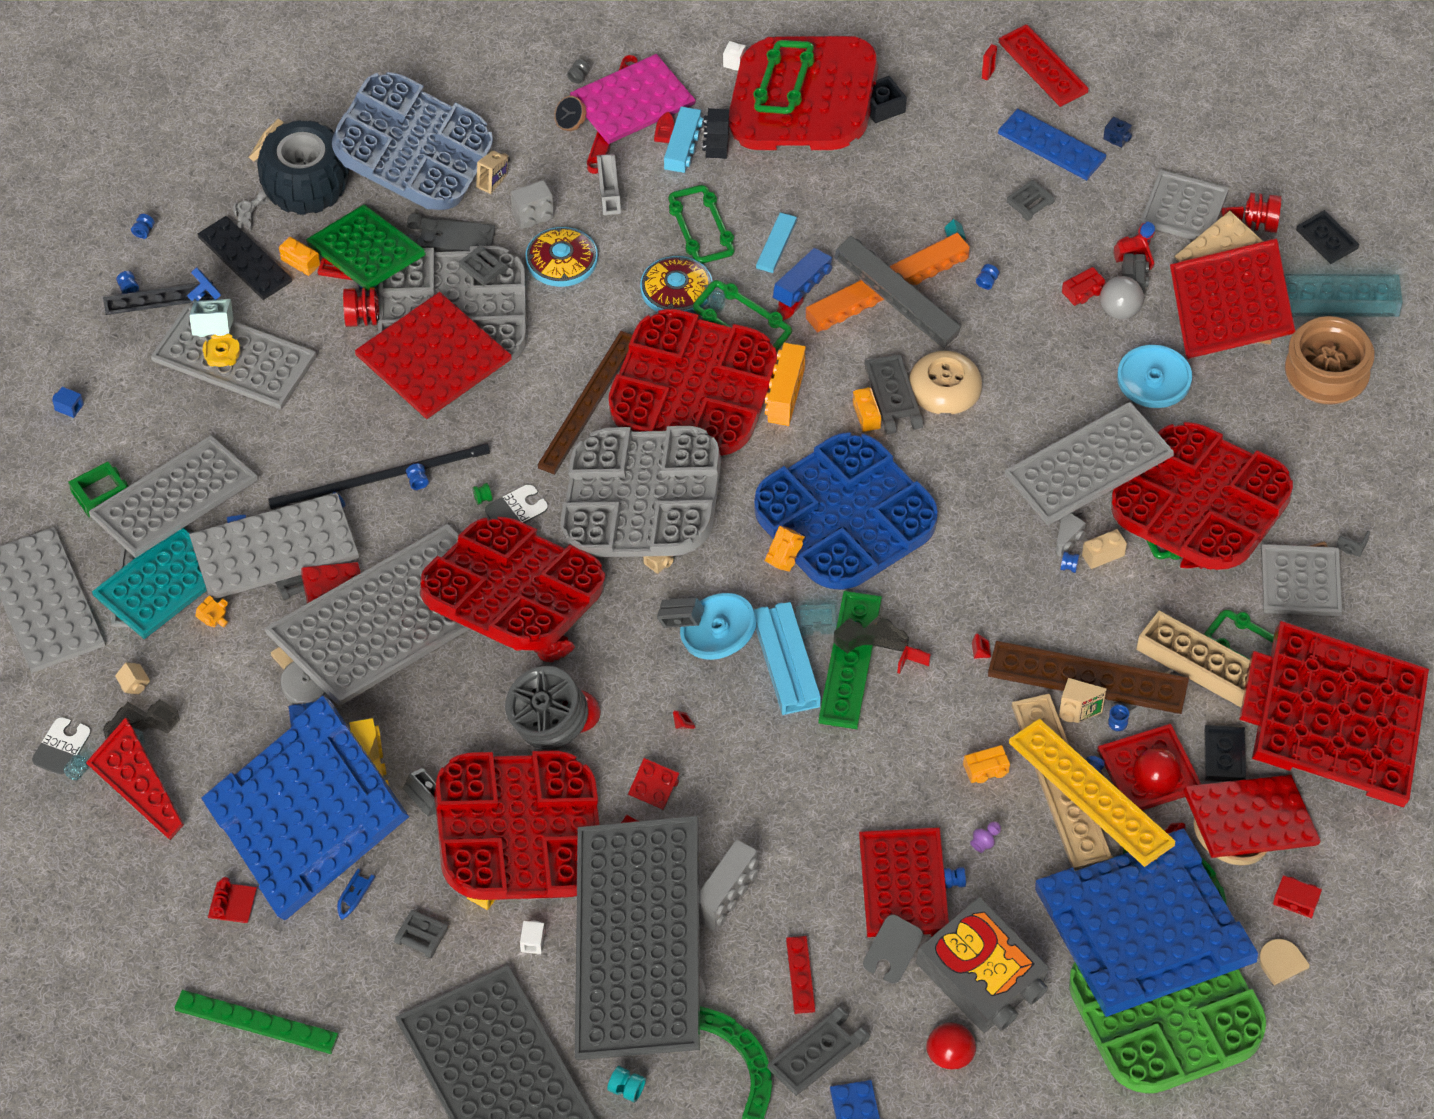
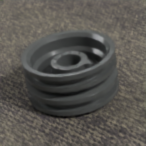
(546, 707)

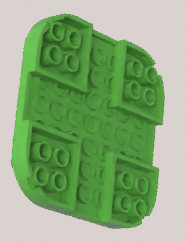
(1175, 1034)

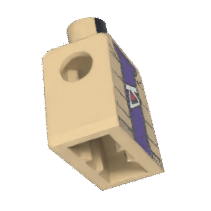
(491, 171)

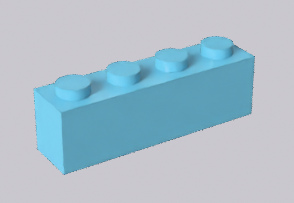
(683, 139)

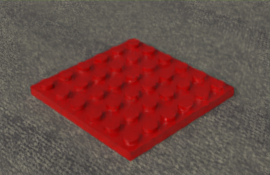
(1232, 298)
(433, 355)

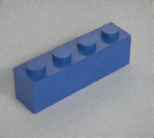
(802, 277)

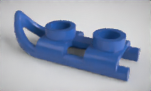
(352, 898)

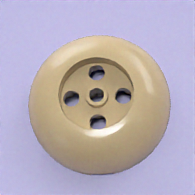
(945, 392)

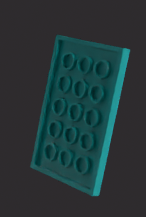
(154, 585)

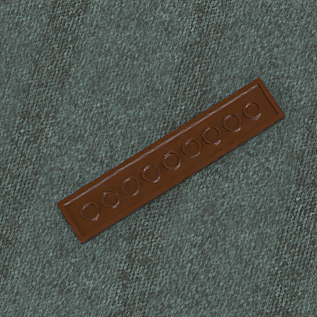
(1121, 682)

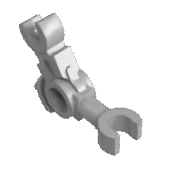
(246, 209)

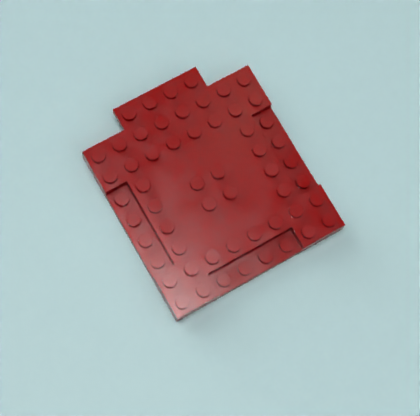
(1336, 711)

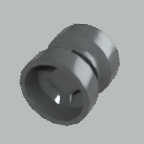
(578, 72)

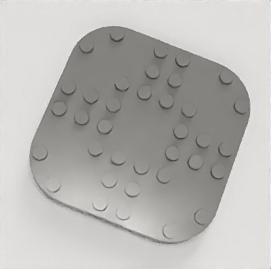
(495, 307)
(641, 492)

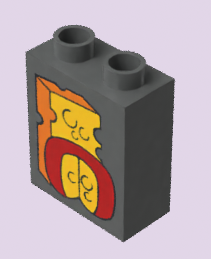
(983, 967)

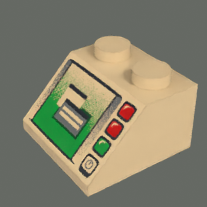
(1081, 701)

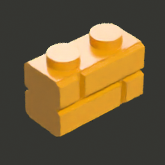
(299, 256)
(866, 409)
(784, 548)
(986, 764)

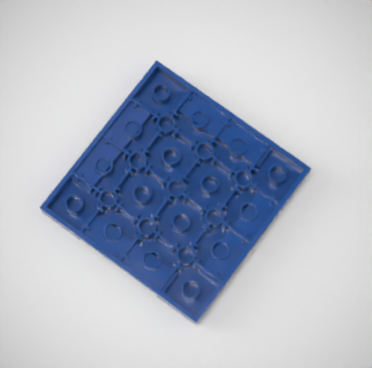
(305, 808)
(1145, 927)

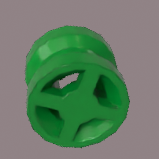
(482, 493)

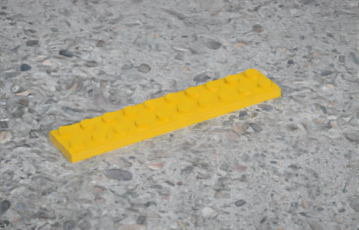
(1092, 792)

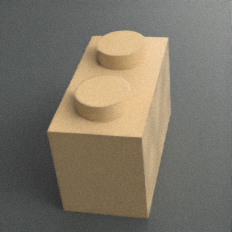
(1104, 549)

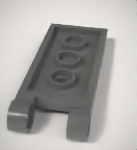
(455, 234)
(892, 384)
(810, 1059)

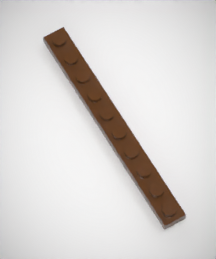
(585, 404)

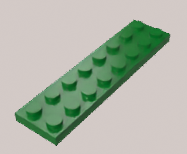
(849, 671)

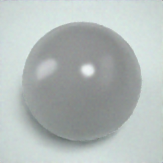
(1121, 297)

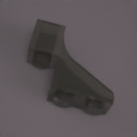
(878, 633)
(158, 716)

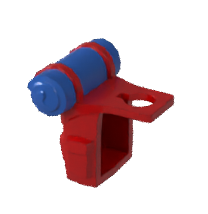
(1136, 245)

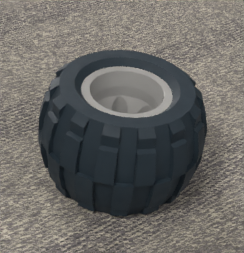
(301, 168)

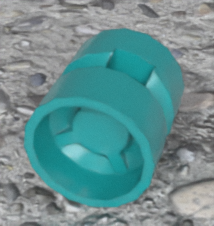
(624, 1083)

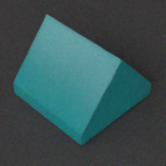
(954, 227)

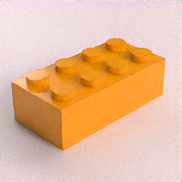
(785, 384)

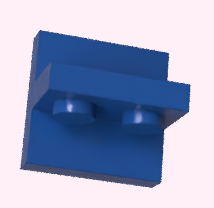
(198, 292)

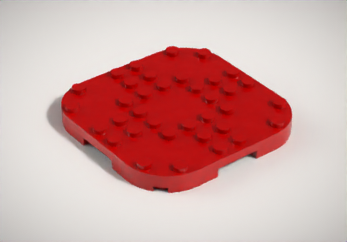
(833, 94)
(693, 376)
(1206, 500)
(512, 584)
(513, 823)

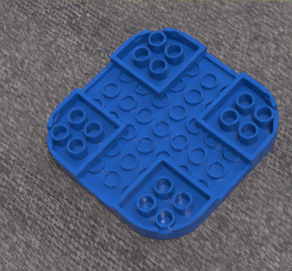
(851, 509)

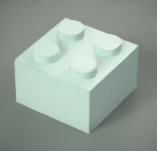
(211, 317)

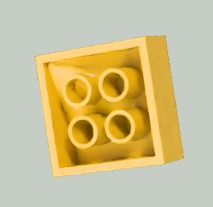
(369, 739)

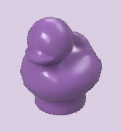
(984, 839)

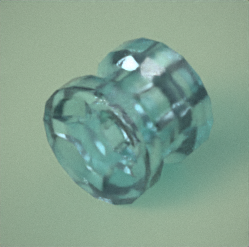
(716, 301)
(76, 767)

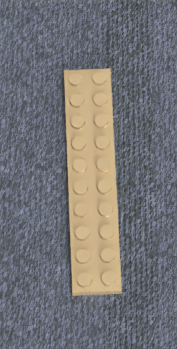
(1079, 833)

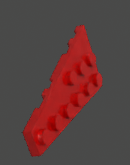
(130, 772)

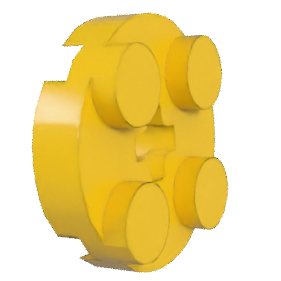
(224, 358)

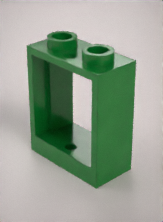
(77, 484)

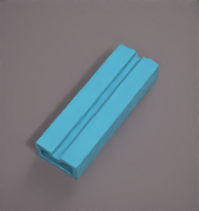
(786, 658)

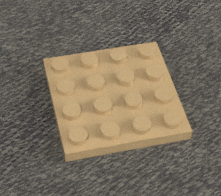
(1222, 236)

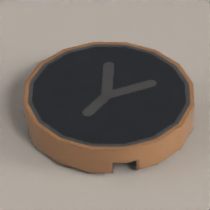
(570, 113)

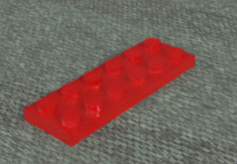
(1043, 65)

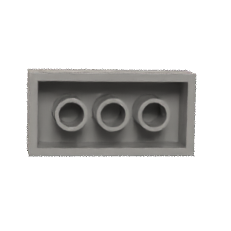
(727, 884)

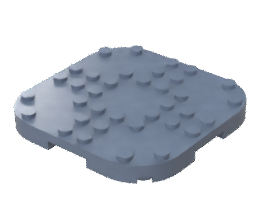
(411, 141)

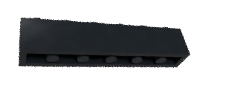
(151, 298)

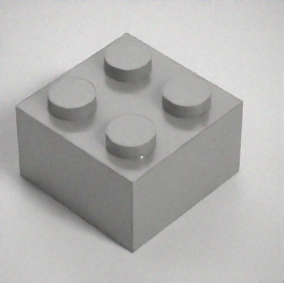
(532, 204)

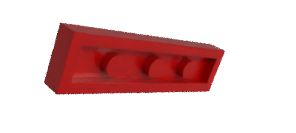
(800, 975)

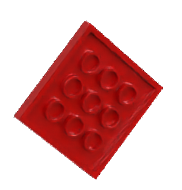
(1120, 758)

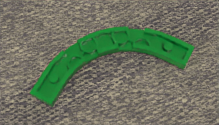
(751, 1052)

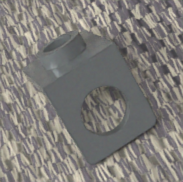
(1352, 547)

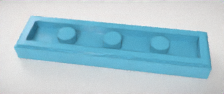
(776, 242)

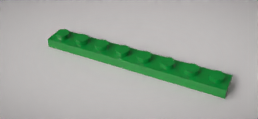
(256, 1022)

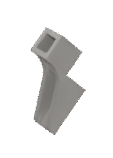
(608, 184)
(1070, 531)

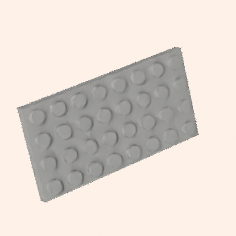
(263, 371)
(1088, 463)
(173, 496)
(273, 546)
(45, 601)

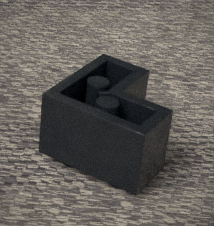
(716, 133)

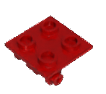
(653, 783)
(232, 901)

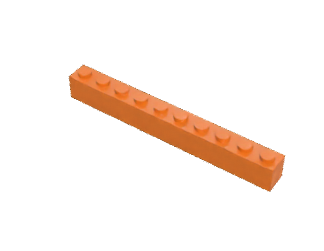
(913, 269)

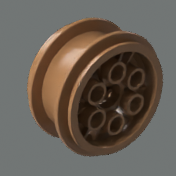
(1336, 347)

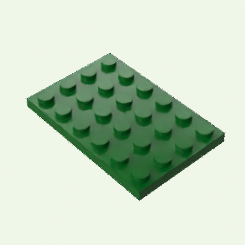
(365, 247)

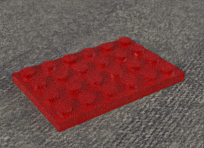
(1251, 816)
(903, 878)

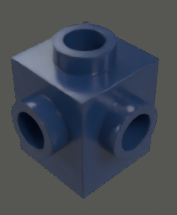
(1117, 132)

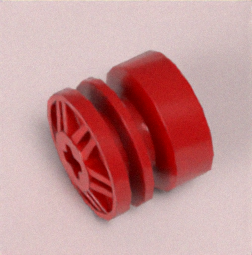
(1263, 212)
(360, 307)

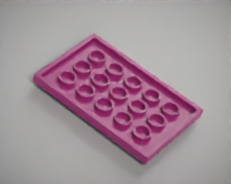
(633, 98)

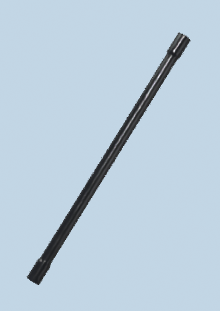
(284, 500)

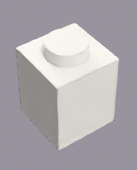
(733, 55)
(532, 937)

